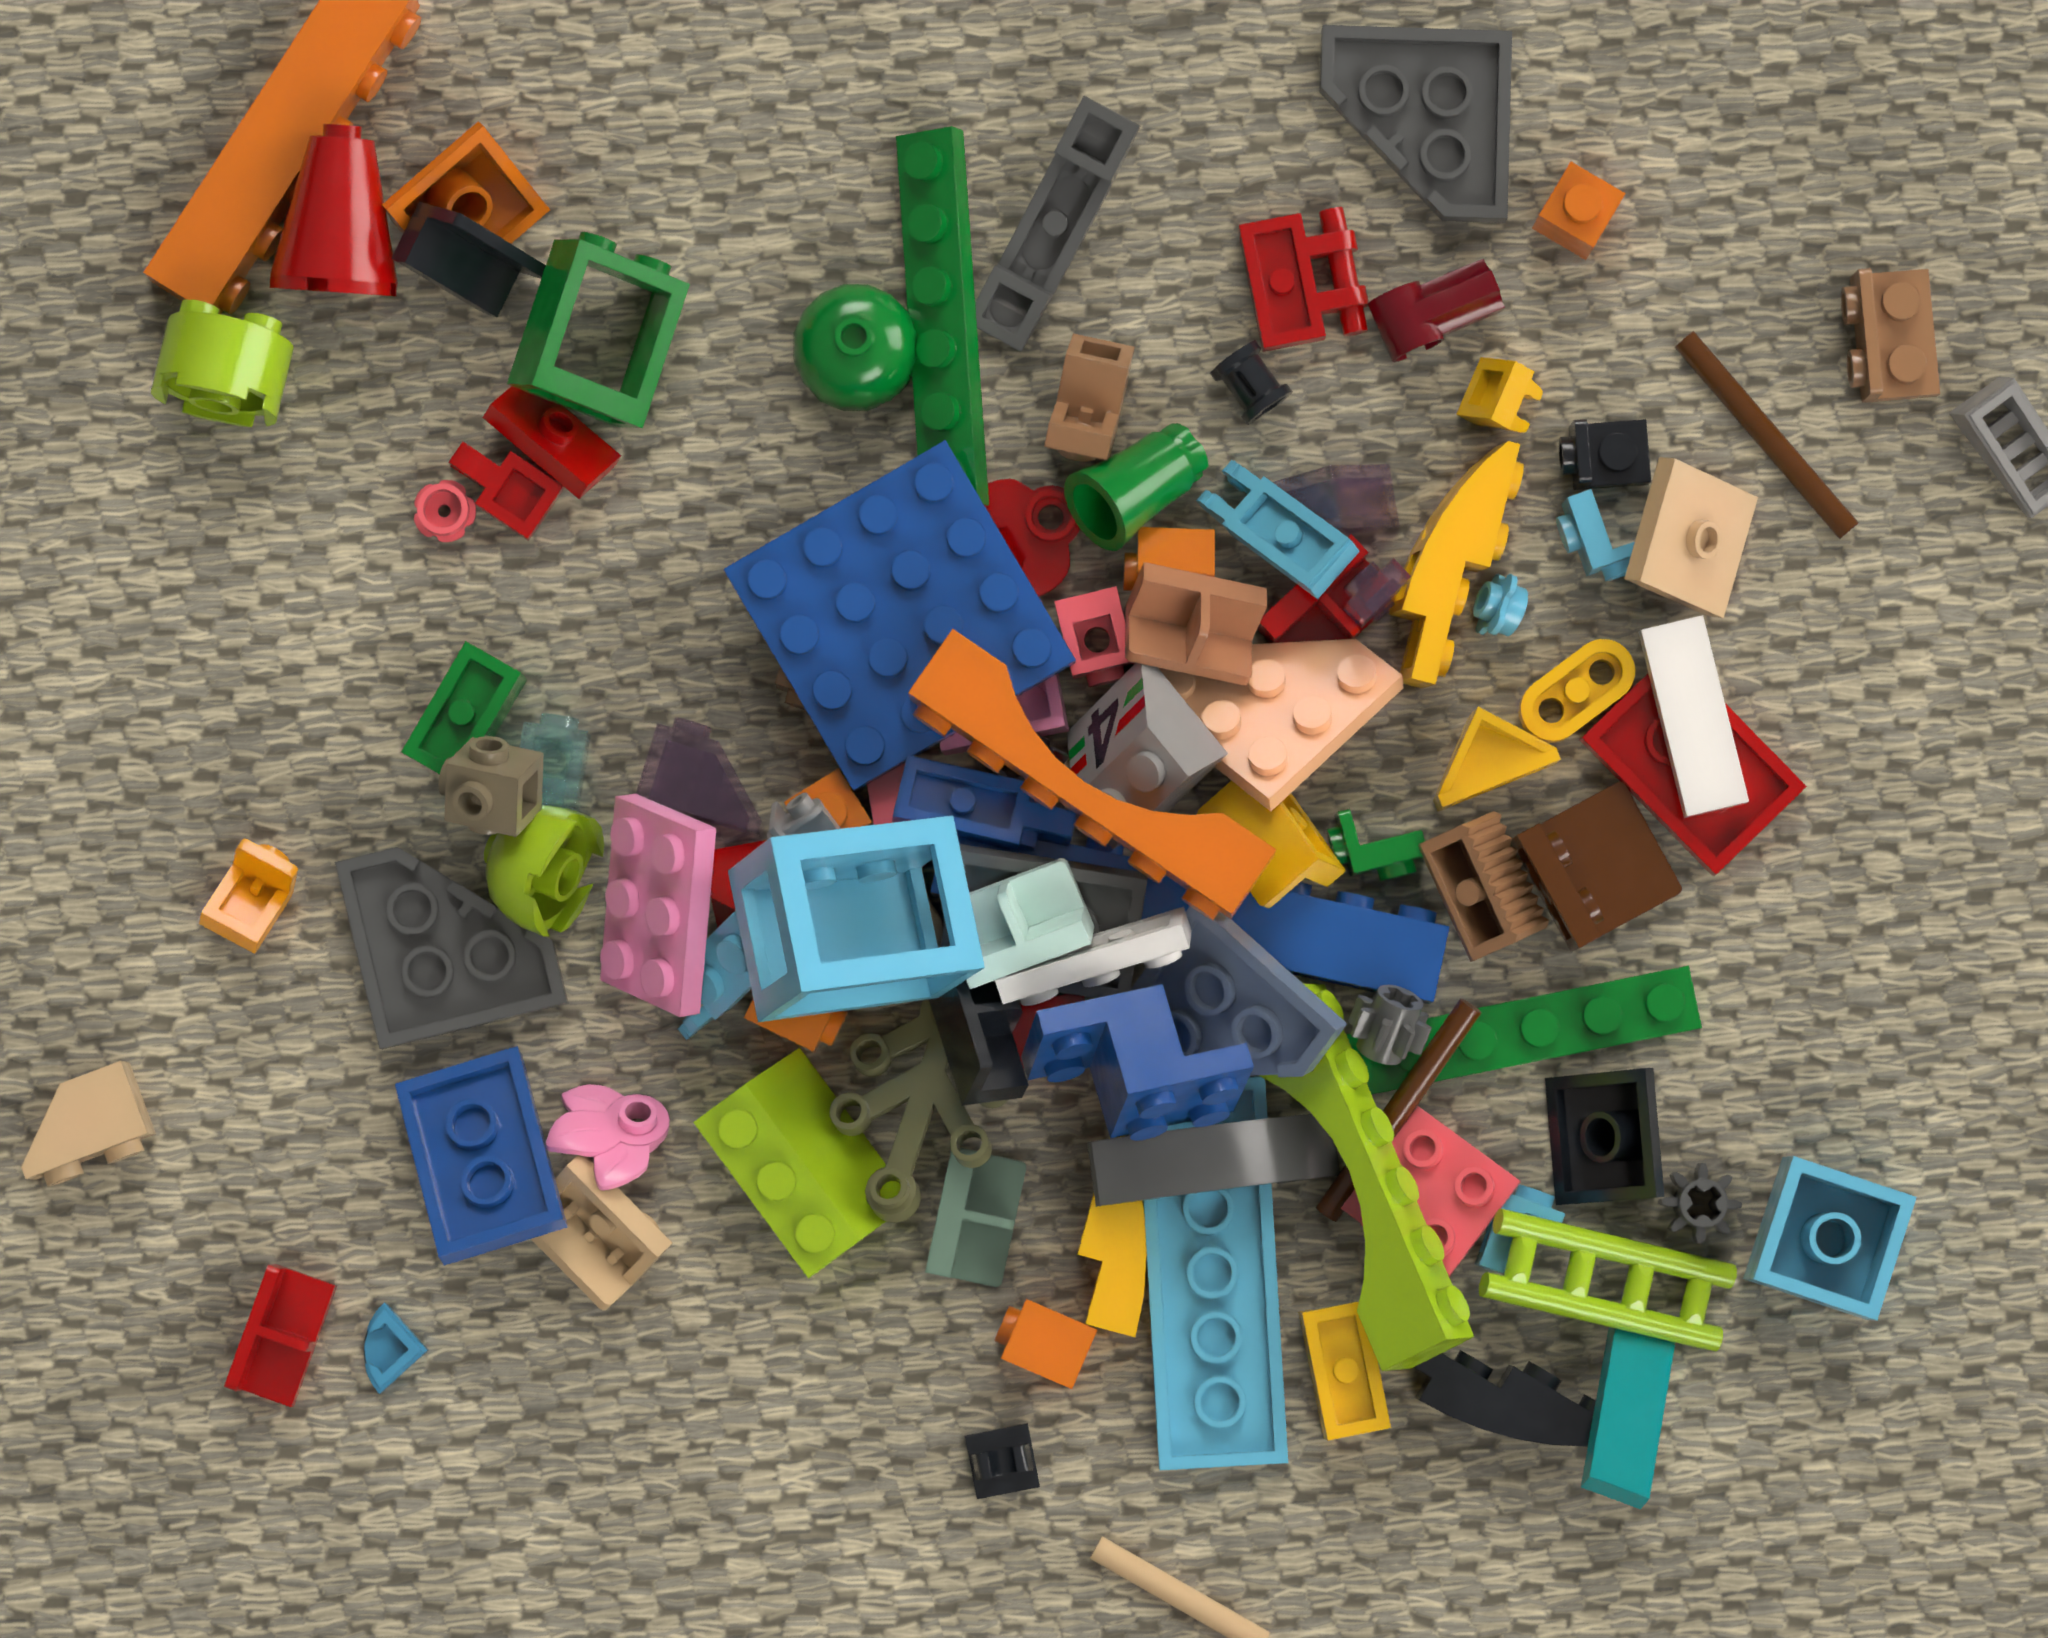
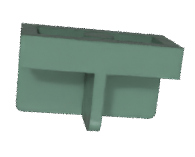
(976, 1220)

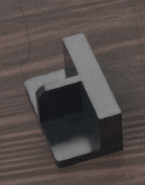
(980, 1043)

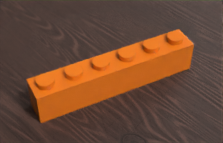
(254, 177)

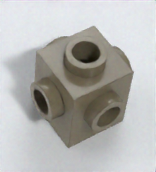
(492, 786)

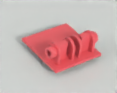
(1455, 1184)

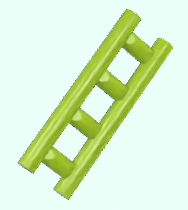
(1574, 1299)

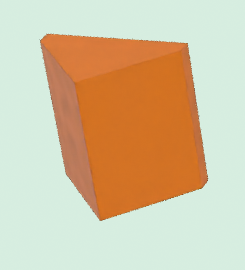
(475, 181)

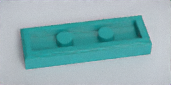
(1628, 1417)

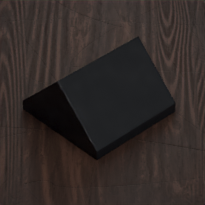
(1604, 1136)

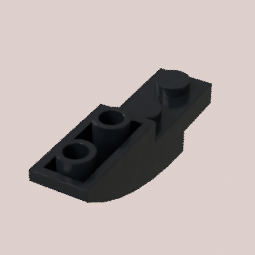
(1518, 1407)

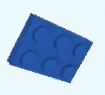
(480, 1155)

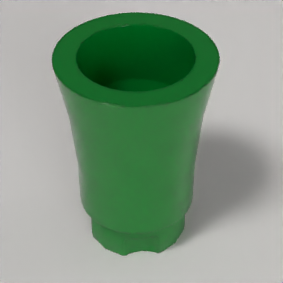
(1134, 485)

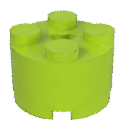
(223, 364)

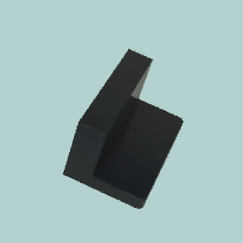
(463, 257)

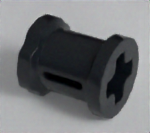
(1251, 382)

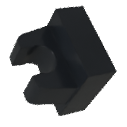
(1002, 1461)

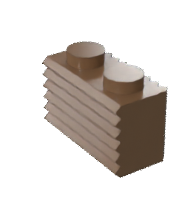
(1483, 885)

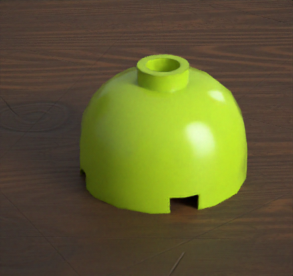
(539, 870)

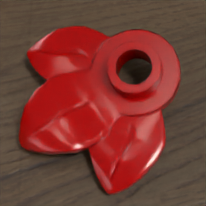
(1039, 551)

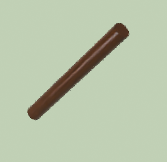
(1766, 434)
(1409, 1093)

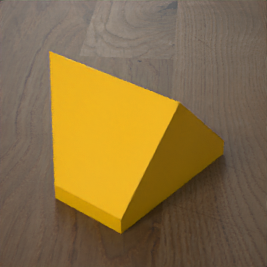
(1490, 756)

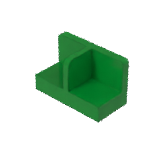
(466, 705)

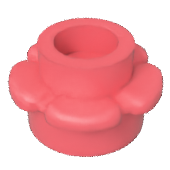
(432, 498)

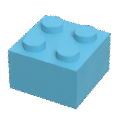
(1830, 1238)

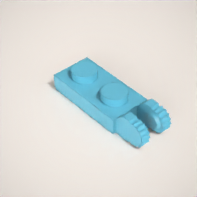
(1282, 531)
(723, 978)

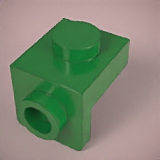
(1390, 856)

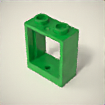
(550, 314)

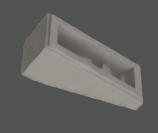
(1983, 438)

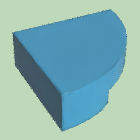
(389, 1348)

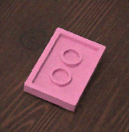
(657, 904)

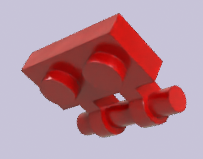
(1284, 284)

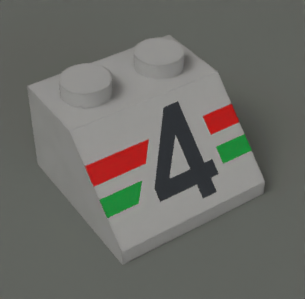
(1142, 743)

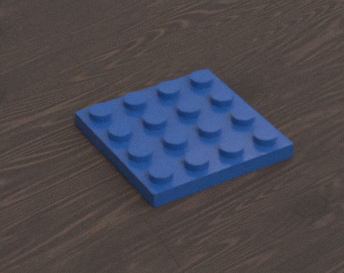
(874, 591)

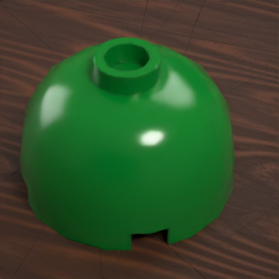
(855, 347)

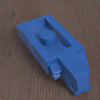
(982, 804)

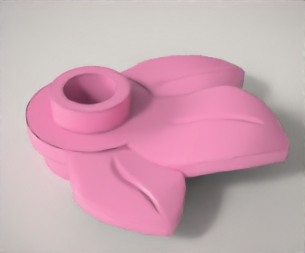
(602, 1128)

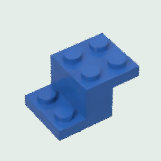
(1136, 1063)

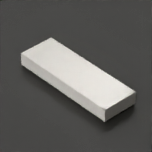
(1693, 716)

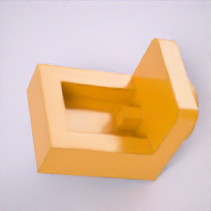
(250, 895)

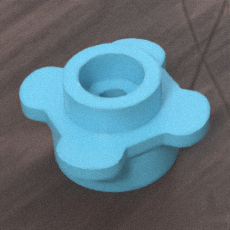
(1500, 605)

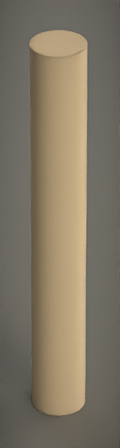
(1174, 1592)

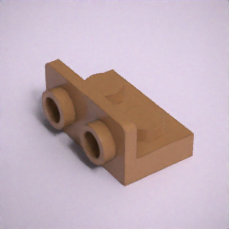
(1892, 334)

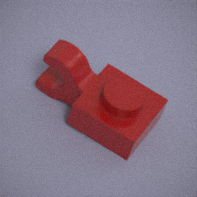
(512, 492)

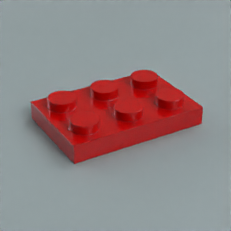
(1635, 752)

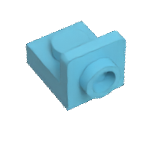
(1496, 1247)

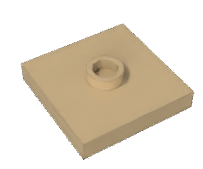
(1691, 537)

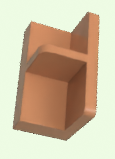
(1193, 623)

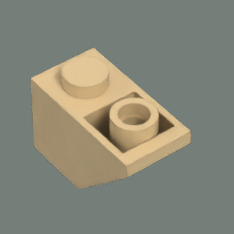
(89, 1119)

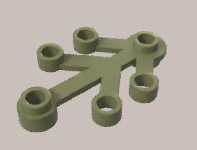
(923, 1090)

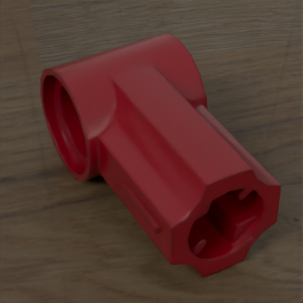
(1428, 311)

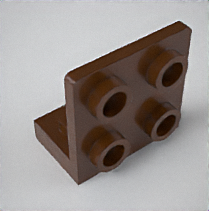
(1596, 865)

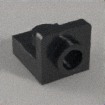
(1606, 454)

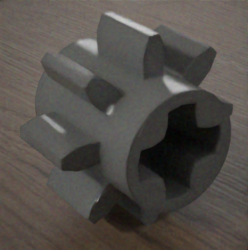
(1389, 1024)
(1718, 1204)

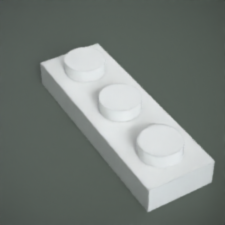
(1150, 940)

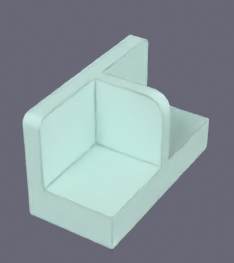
(1029, 920)

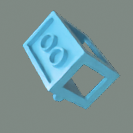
(849, 918)

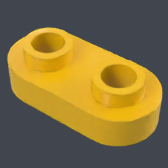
(1576, 691)

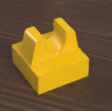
(1497, 394)

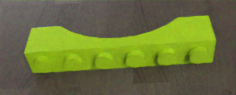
(1406, 1291)

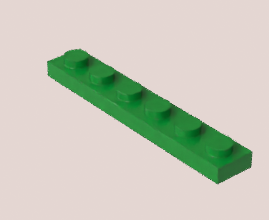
(942, 297)
(1559, 1026)

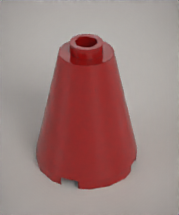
(336, 220)

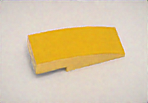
(1118, 1240)

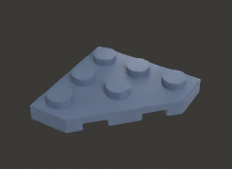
(1237, 993)

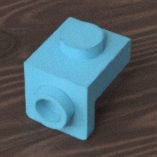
(1585, 532)

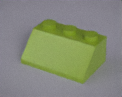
(796, 1162)

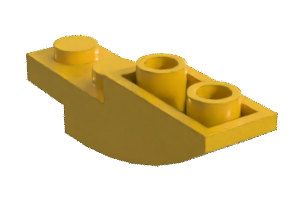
(1457, 536)

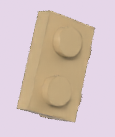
(606, 1237)

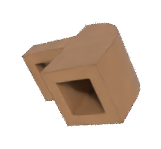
(1089, 399)

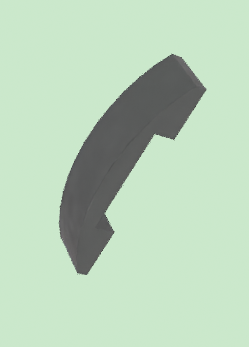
(1054, 223)
(1211, 1159)

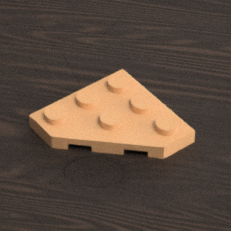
(1291, 712)

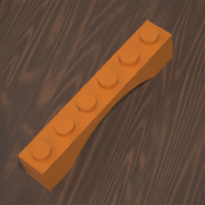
(1201, 852)

